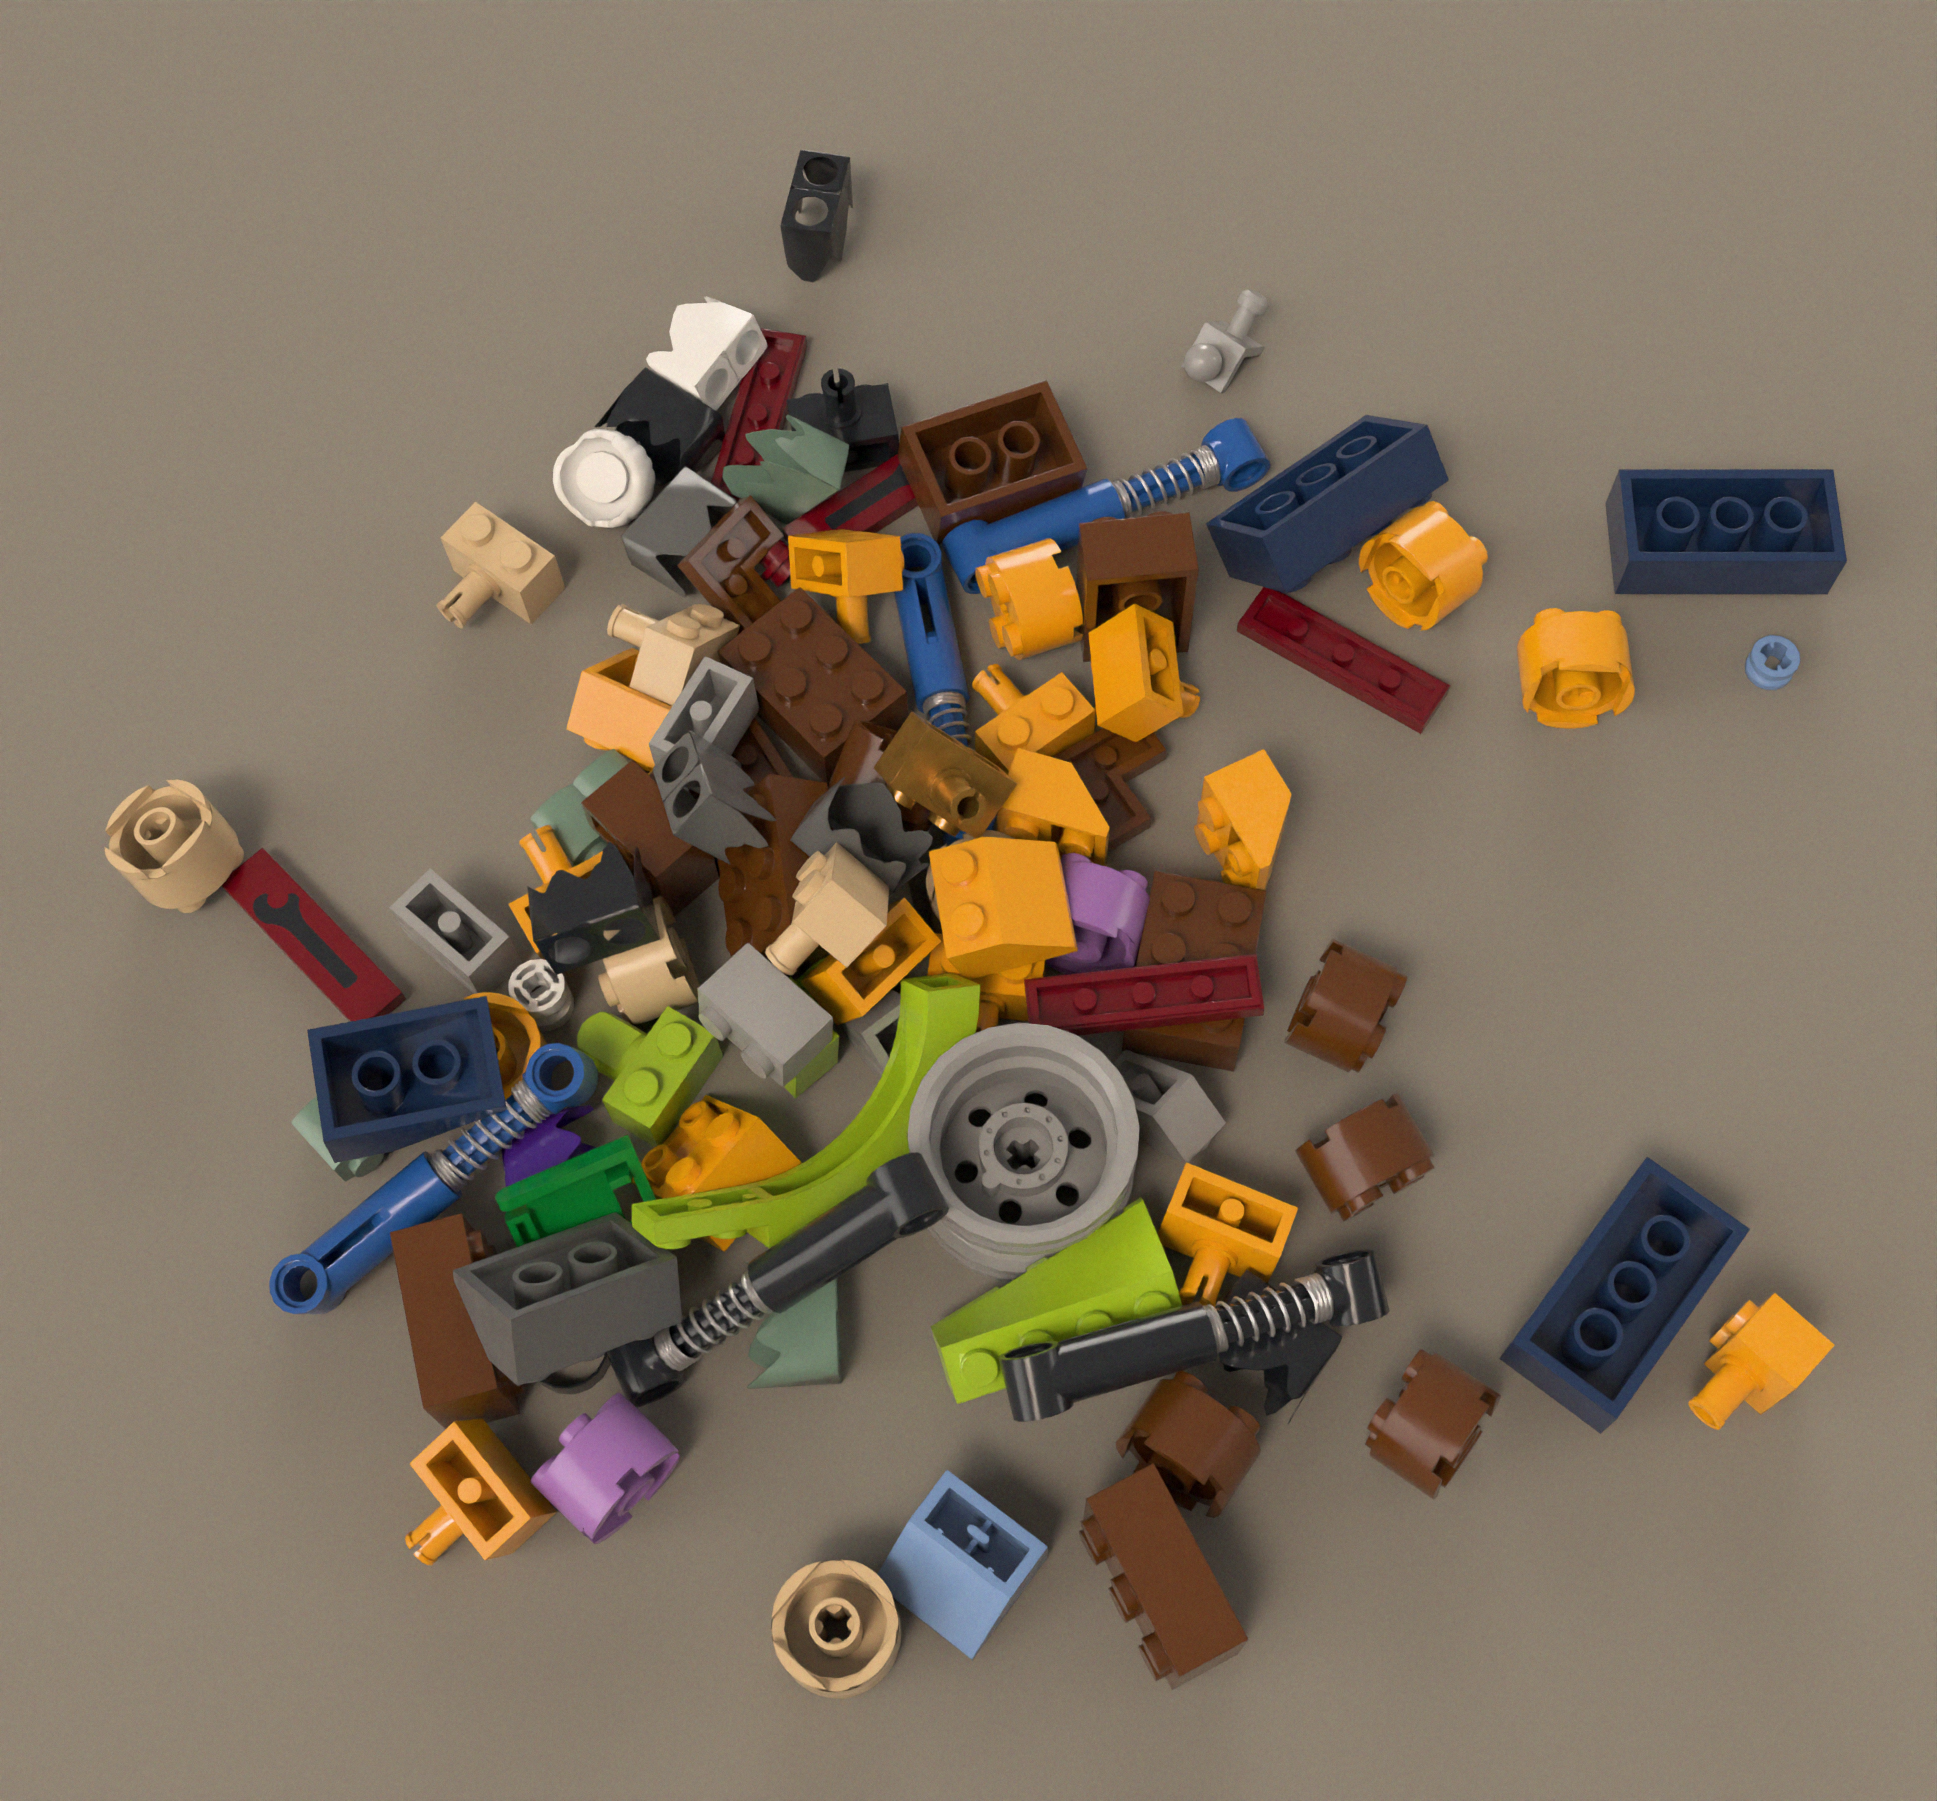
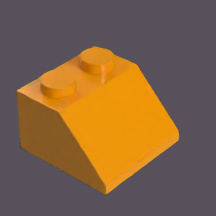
(615, 714)
(1001, 904)

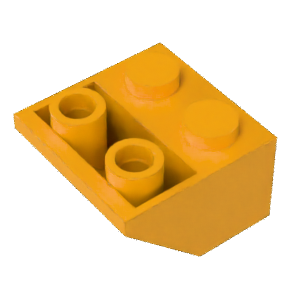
(1053, 807)
(1243, 819)
(713, 1151)

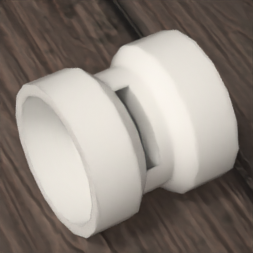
(549, 1004)

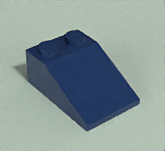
(404, 1077)

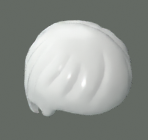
(604, 478)

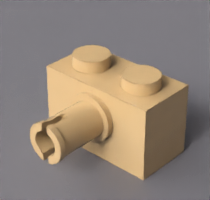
(499, 565)
(671, 646)
(835, 907)

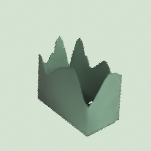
(792, 470)
(800, 1343)

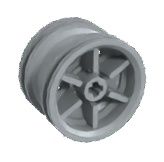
(996, 1074)

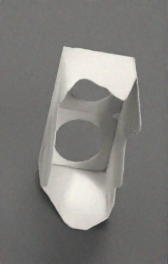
(710, 350)

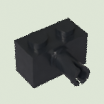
(854, 415)

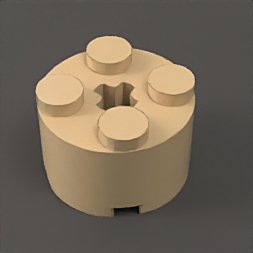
(172, 845)
(651, 975)
(833, 1591)

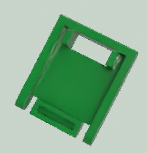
(572, 1192)

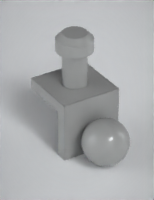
(1223, 345)

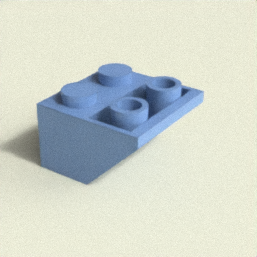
(961, 1564)

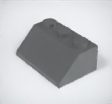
(570, 1297)

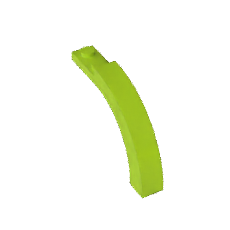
(932, 1019)

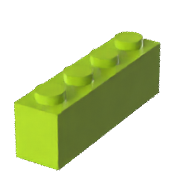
(1081, 1289)

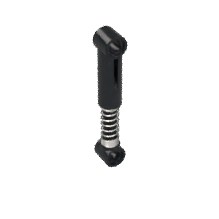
(893, 1205)
(1053, 1375)

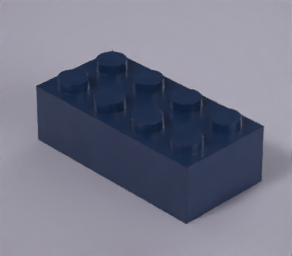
(1328, 503)
(1725, 531)
(1624, 1295)

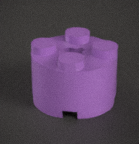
(1106, 916)
(606, 1468)

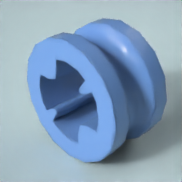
(1777, 647)

